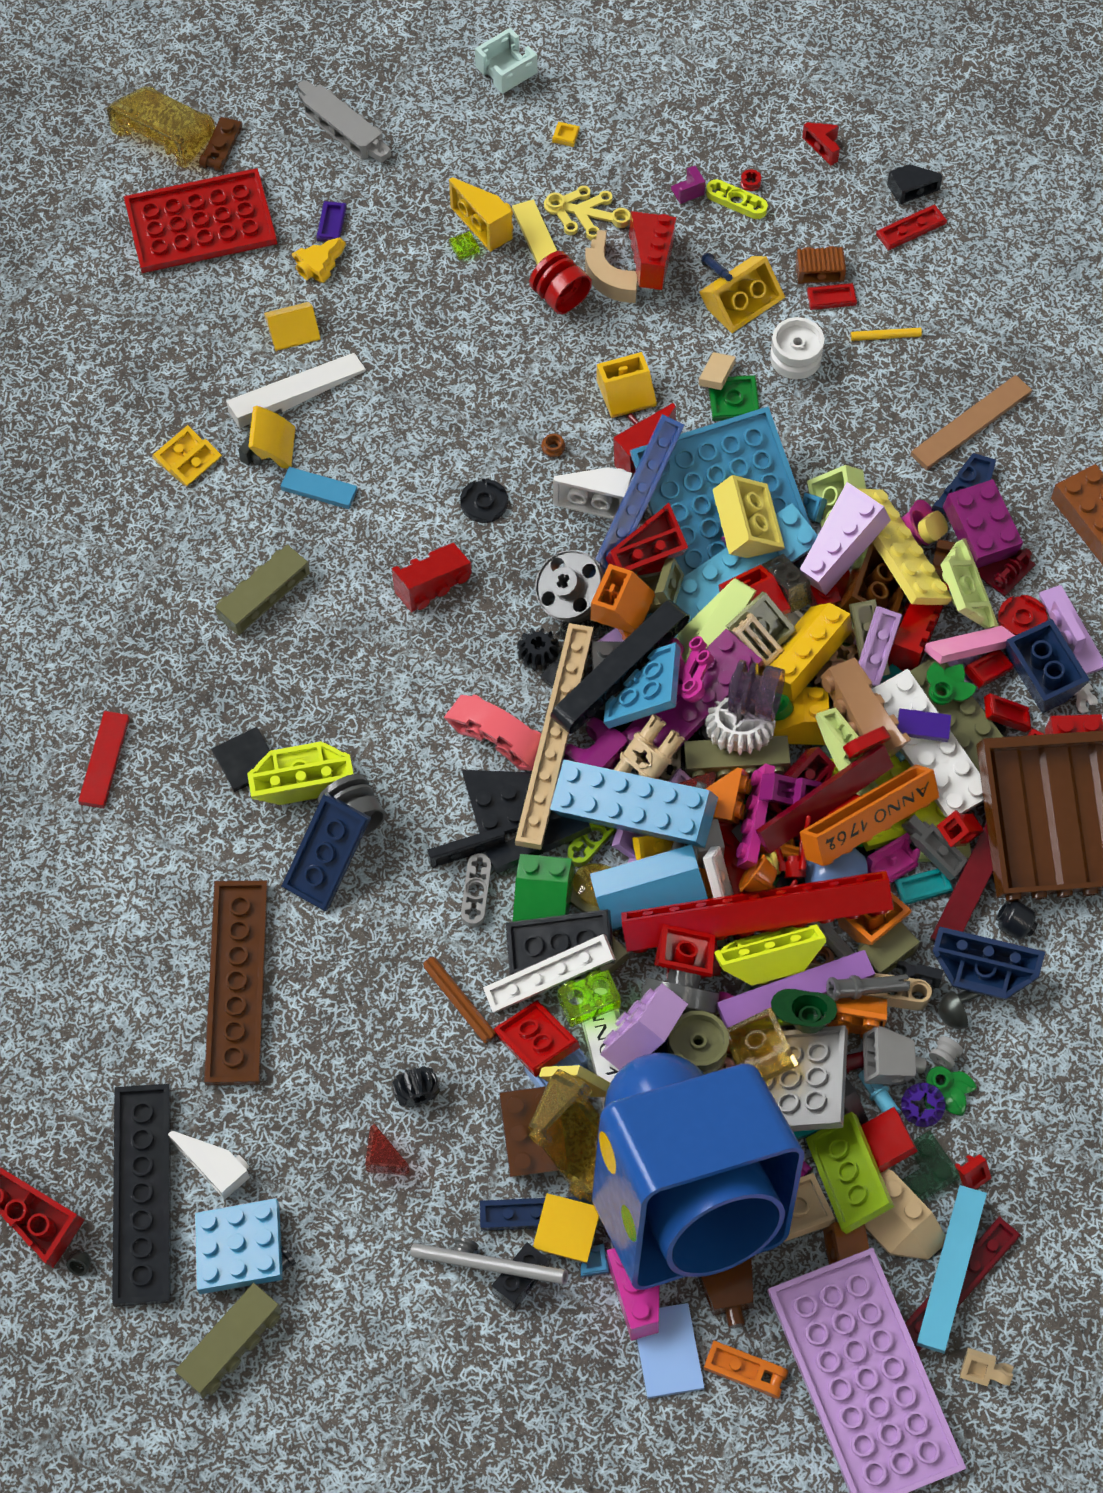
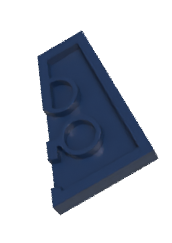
(974, 471)

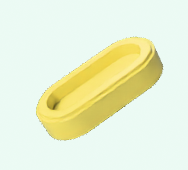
(932, 527)

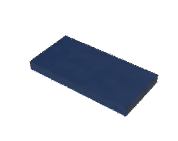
(326, 852)

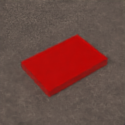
(536, 1038)

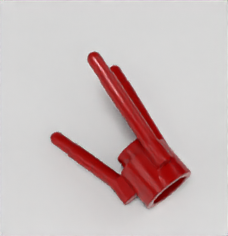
(795, 865)

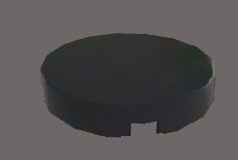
(479, 506)

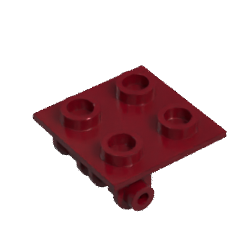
(1008, 572)

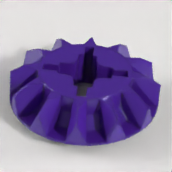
(933, 1097)

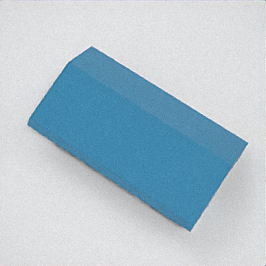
(649, 883)

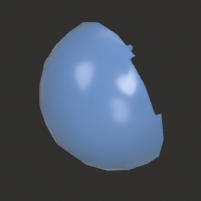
(843, 866)

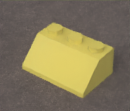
(747, 517)

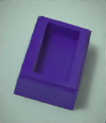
(331, 221)
(924, 724)

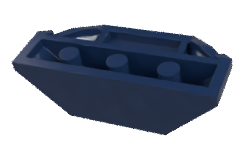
(986, 963)

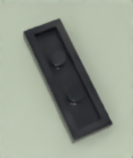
(465, 847)

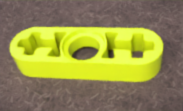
(734, 191)

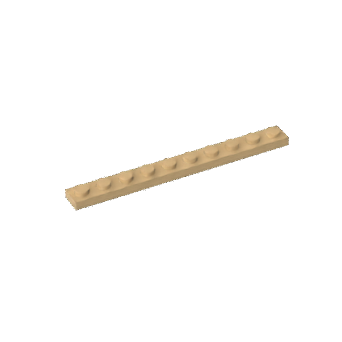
(552, 740)

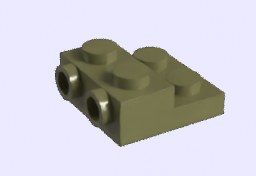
(770, 617)

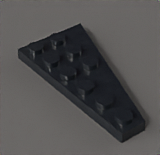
(498, 798)

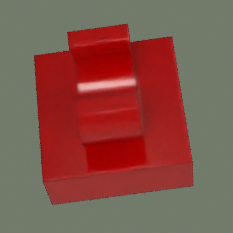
(974, 1172)

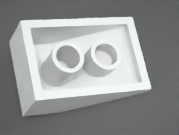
(592, 491)

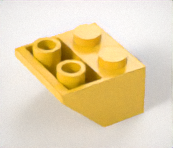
(626, 385)

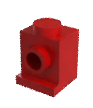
(960, 828)

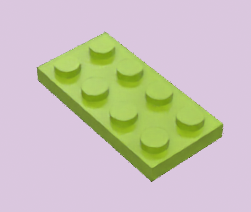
(849, 1174)

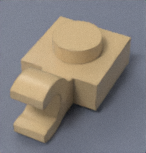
(981, 1367)

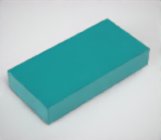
(922, 886)

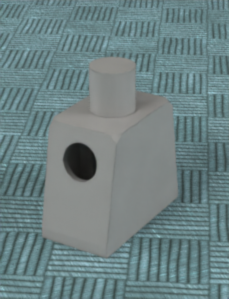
(890, 1057)

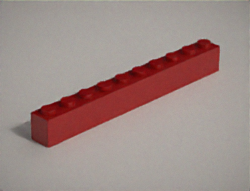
(763, 909)

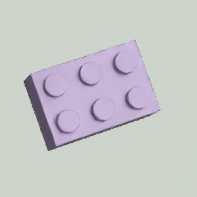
(643, 1026)

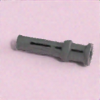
(856, 987)

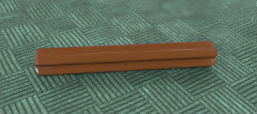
(459, 999)

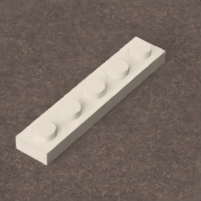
(549, 973)

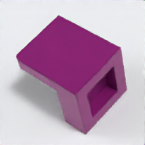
(690, 188)

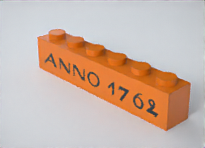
(869, 815)

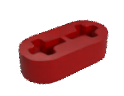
(866, 742)

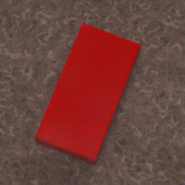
(831, 296)
(988, 668)
(1007, 712)

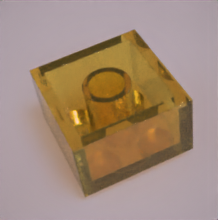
(762, 1044)

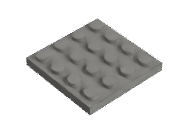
(815, 1090)

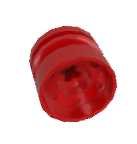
(560, 282)

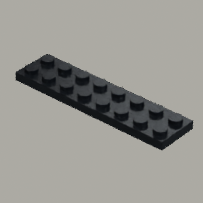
(142, 1195)

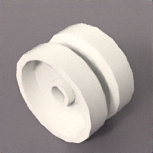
(796, 348)

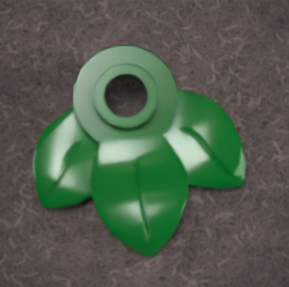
(950, 682)
(953, 1089)

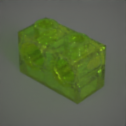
(592, 1003)

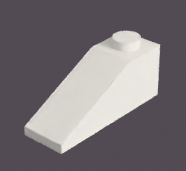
(214, 1163)

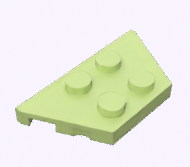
(966, 586)

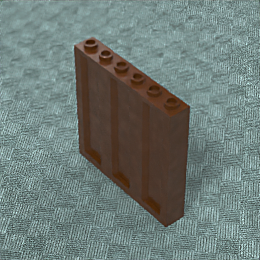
(1044, 813)

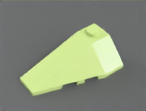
(832, 483)
(716, 615)

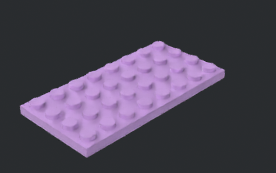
(865, 1377)

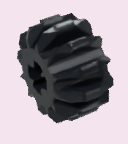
(547, 652)
(416, 1086)

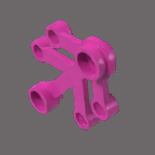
(693, 687)

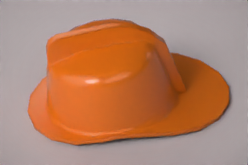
(759, 876)

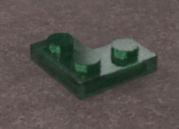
(935, 1171)

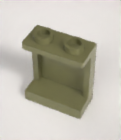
(664, 583)

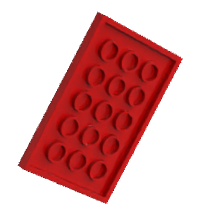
(200, 220)

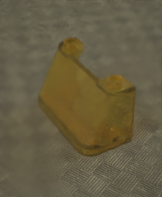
(162, 120)
(568, 1130)

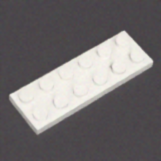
(954, 772)

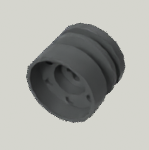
(357, 793)

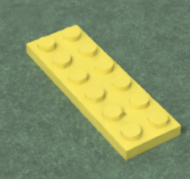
(906, 558)

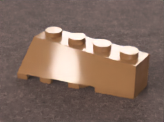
(859, 705)

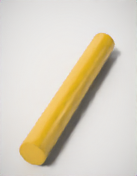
(886, 334)

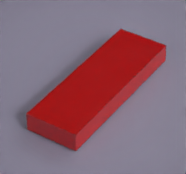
(911, 227)

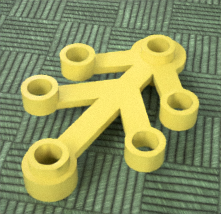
(584, 210)

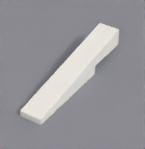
(294, 389)

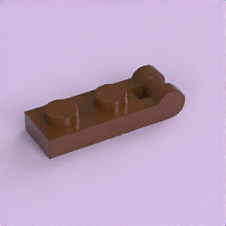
(220, 144)

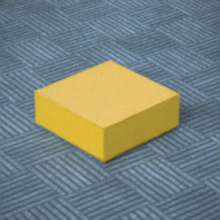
(565, 134)

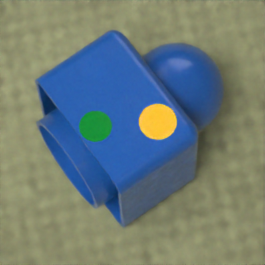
(692, 1168)

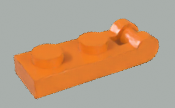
(745, 1369)

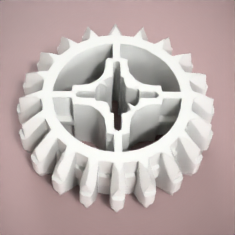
(737, 731)

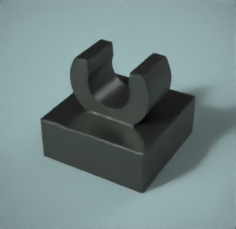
(247, 455)

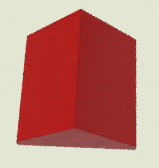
(685, 950)

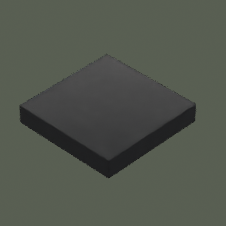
(239, 756)

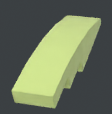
(836, 734)

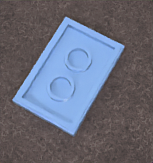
(671, 1356)

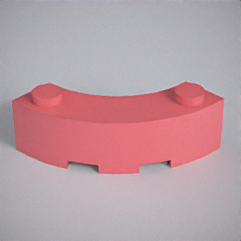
(482, 720)

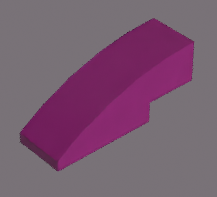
(785, 789)

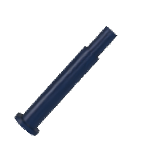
(709, 260)

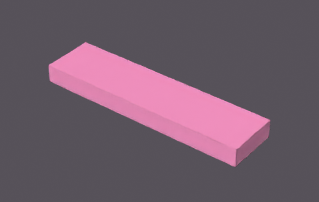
(968, 644)

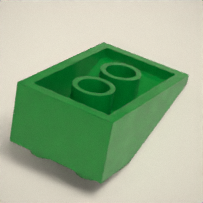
(543, 887)

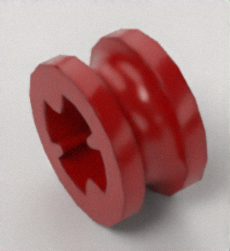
(749, 186)

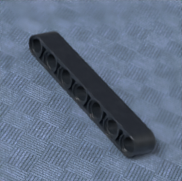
(616, 668)

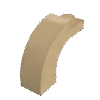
(608, 280)

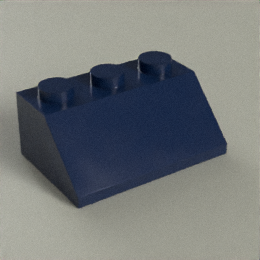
(1046, 665)

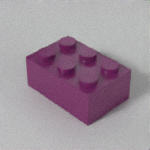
(984, 521)

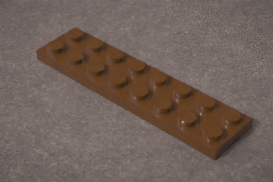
(236, 983)

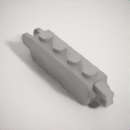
(342, 122)

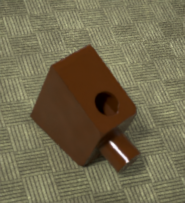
(730, 1292)

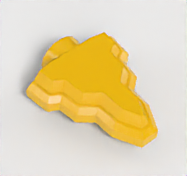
(318, 259)

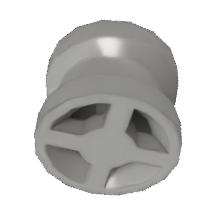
(946, 1052)

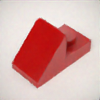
(822, 140)

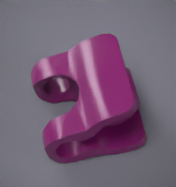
(606, 749)

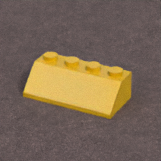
(811, 646)

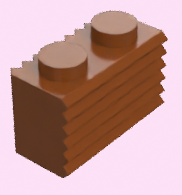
(820, 265)

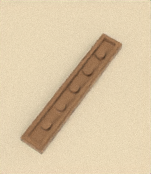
(971, 422)

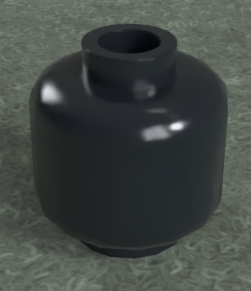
(1016, 920)

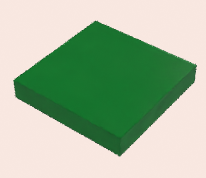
(736, 398)

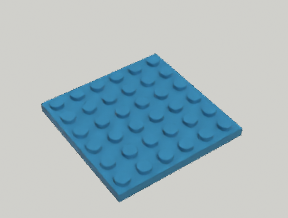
(707, 457)

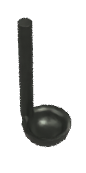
(952, 1009)

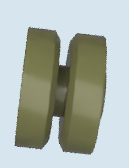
(700, 1039)

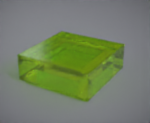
(464, 245)

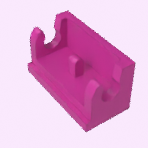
(894, 858)

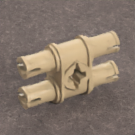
(657, 757)

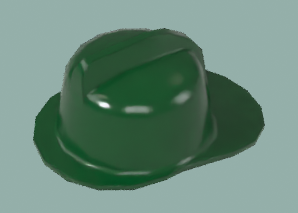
(804, 1009)

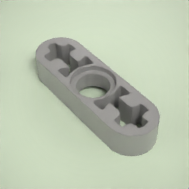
(469, 882)

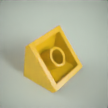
(292, 326)

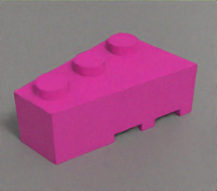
(638, 1306)

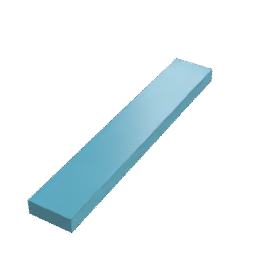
(951, 1269)

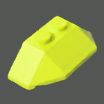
(297, 773)
(771, 954)

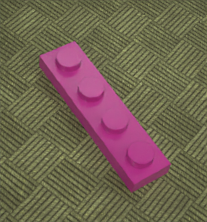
(749, 847)

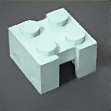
(503, 62)

